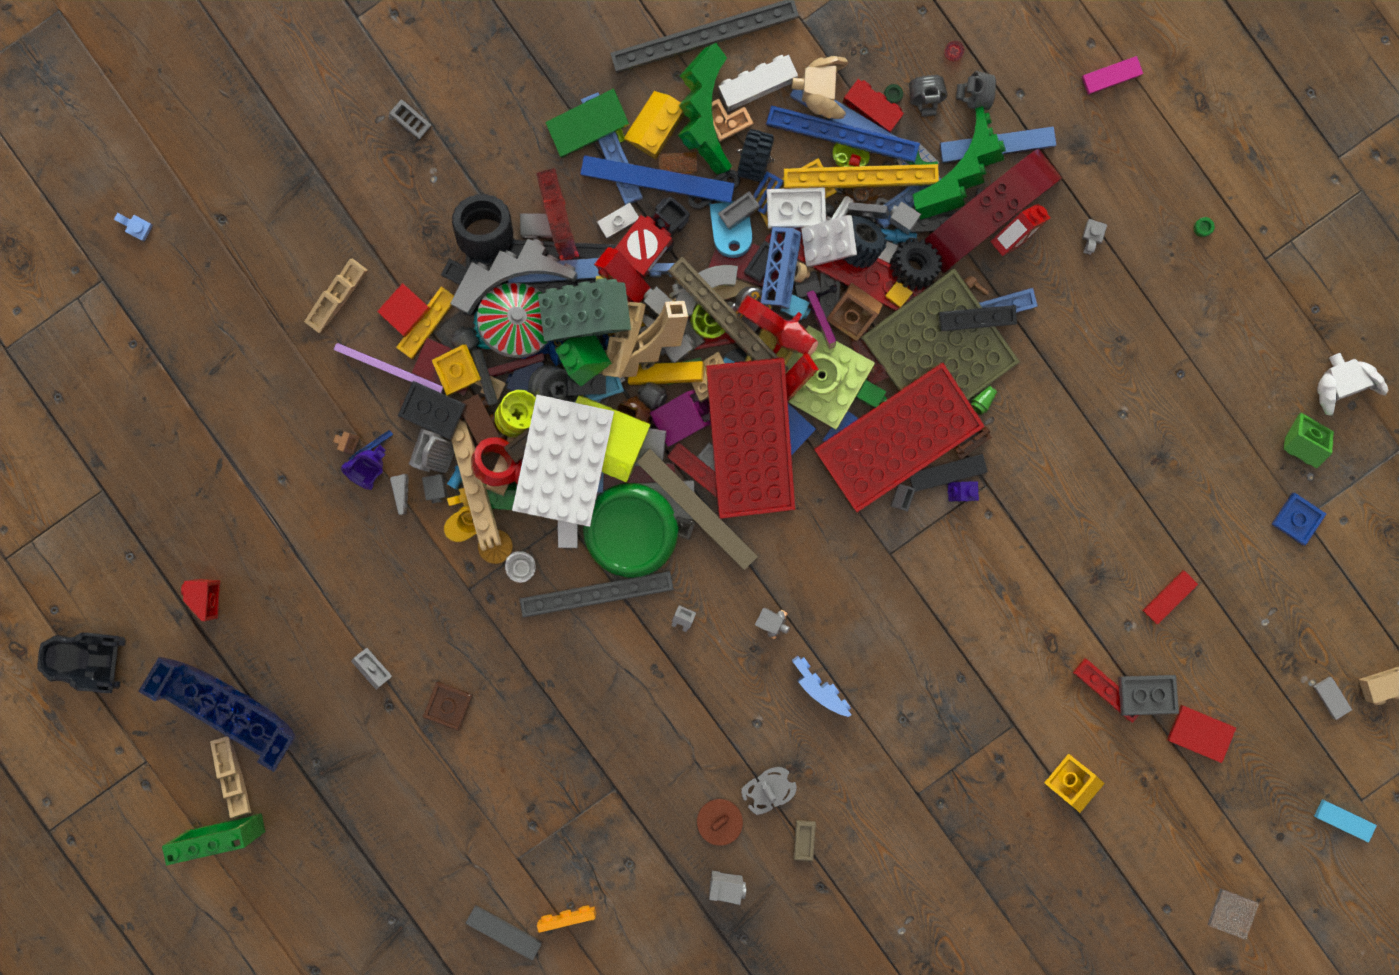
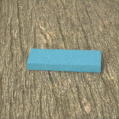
(1345, 820)

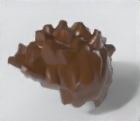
(635, 408)

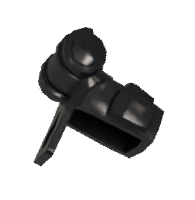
(670, 216)

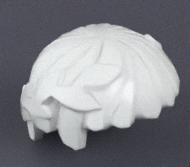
(520, 566)

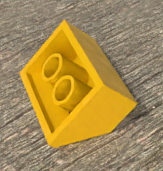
(655, 124)

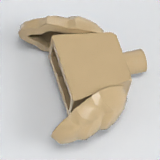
(819, 86)

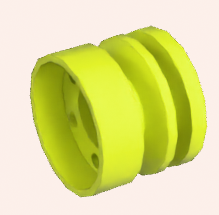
(521, 405)

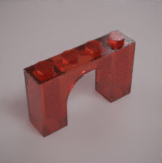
(556, 214)

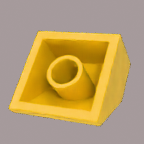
(1074, 783)

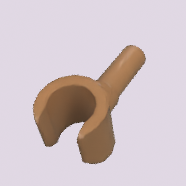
(972, 281)

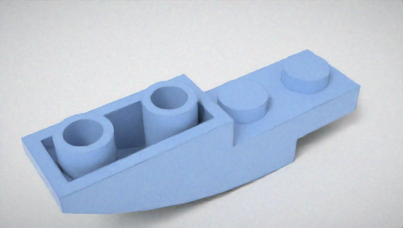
(824, 694)

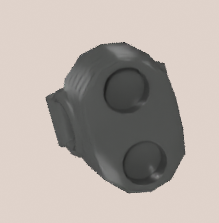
(982, 88)
(928, 90)

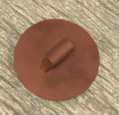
(719, 822)

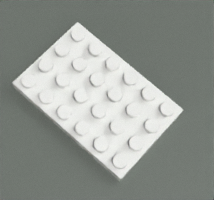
(563, 460)

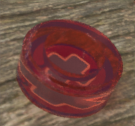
(954, 51)

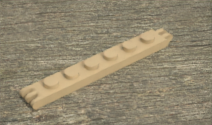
(474, 488)

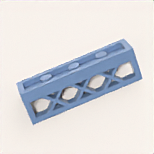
(787, 267)

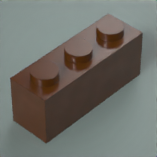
(480, 420)

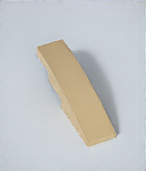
(335, 296)
(622, 344)
(230, 776)

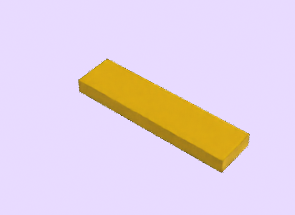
(416, 338)
(669, 373)

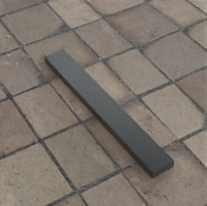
(596, 594)

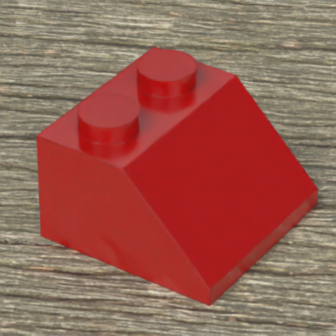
(202, 597)

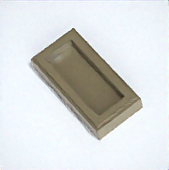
(804, 840)

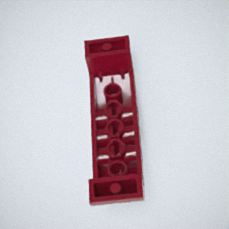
(992, 208)

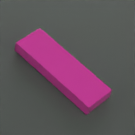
(1112, 75)

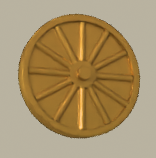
(498, 553)

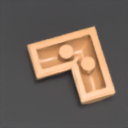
(731, 124)

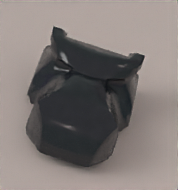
(81, 660)

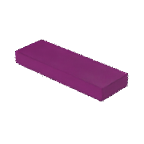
(821, 319)

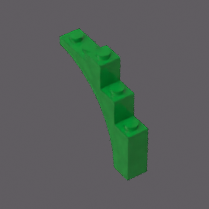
(697, 106)
(969, 172)

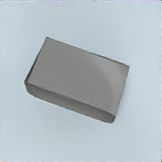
(534, 226)

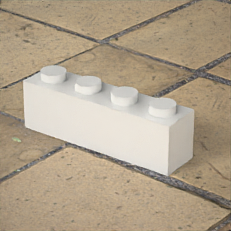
(757, 83)

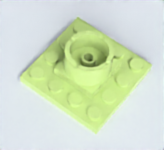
(833, 395)

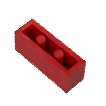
(873, 105)
(615, 266)

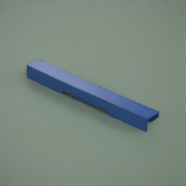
(373, 444)

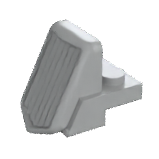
(432, 452)

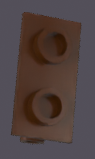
(972, 442)

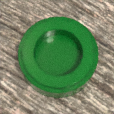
(1204, 227)

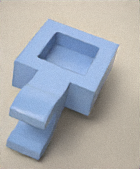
(136, 226)

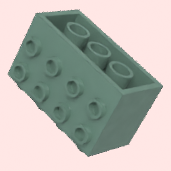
(584, 310)

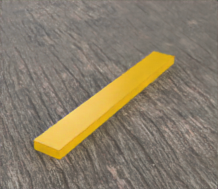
(861, 176)

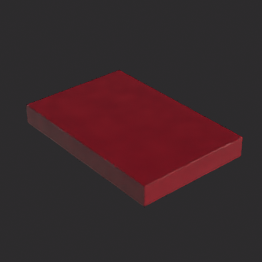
(424, 365)

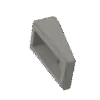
(401, 104)
(400, 490)

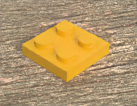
(456, 369)

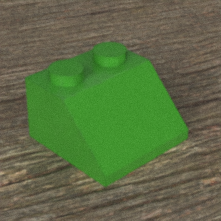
(1309, 441)

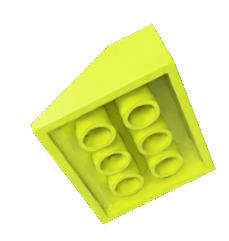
(624, 441)

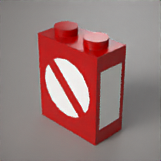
(1020, 229)
(644, 244)

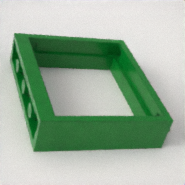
(213, 839)

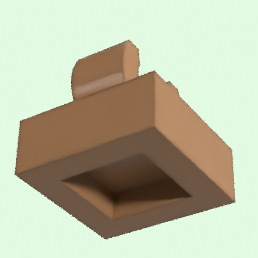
(347, 442)

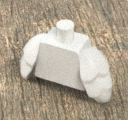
(1347, 379)

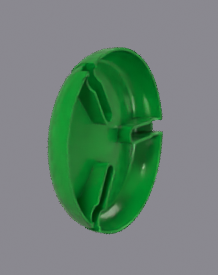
(631, 530)

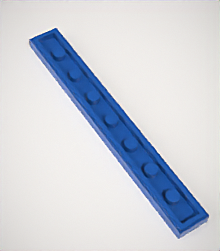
(843, 134)
(657, 179)

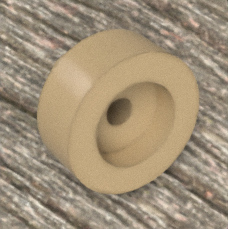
(801, 272)

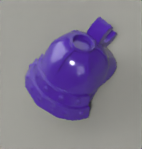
(365, 467)

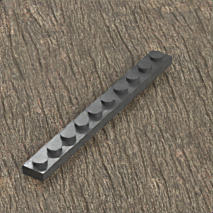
(704, 35)

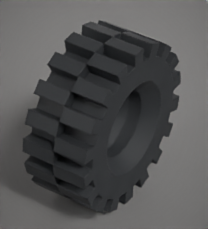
(924, 256)

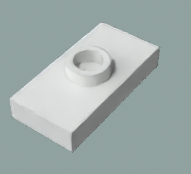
(618, 220)

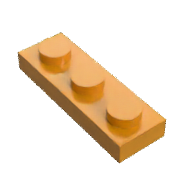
(566, 918)

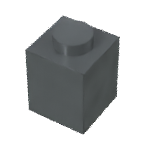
(435, 488)

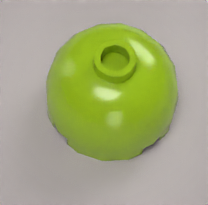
(704, 324)

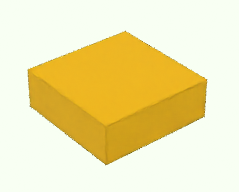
(898, 294)

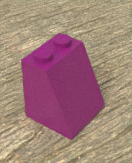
(682, 417)

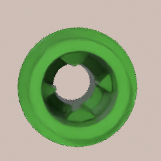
(983, 401)

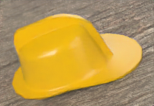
(460, 525)

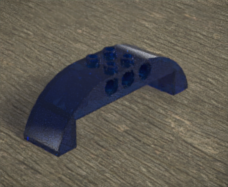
(220, 708)

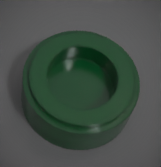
(893, 93)

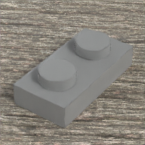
(371, 668)

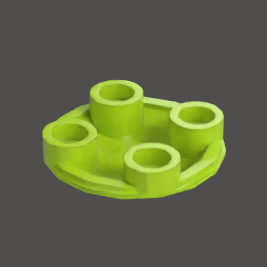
(843, 153)

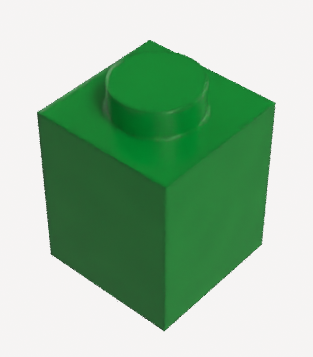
(871, 394)

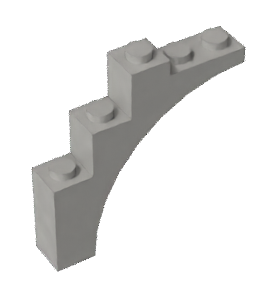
(532, 260)

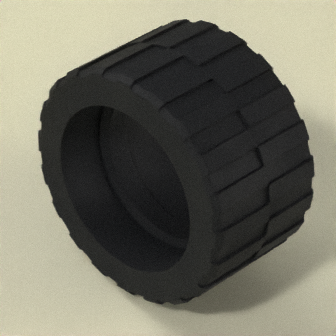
(479, 208)

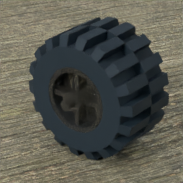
(755, 155)
(869, 242)

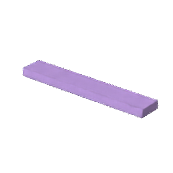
(386, 367)

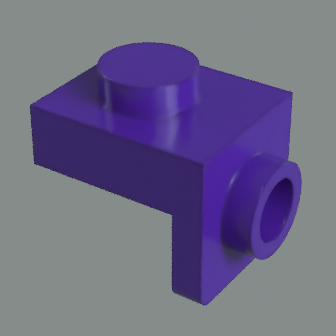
(963, 491)

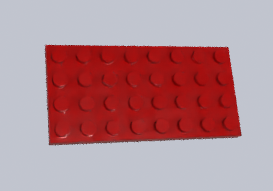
(750, 437)
(899, 437)

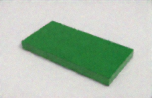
(587, 123)

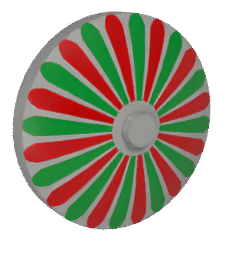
(512, 320)

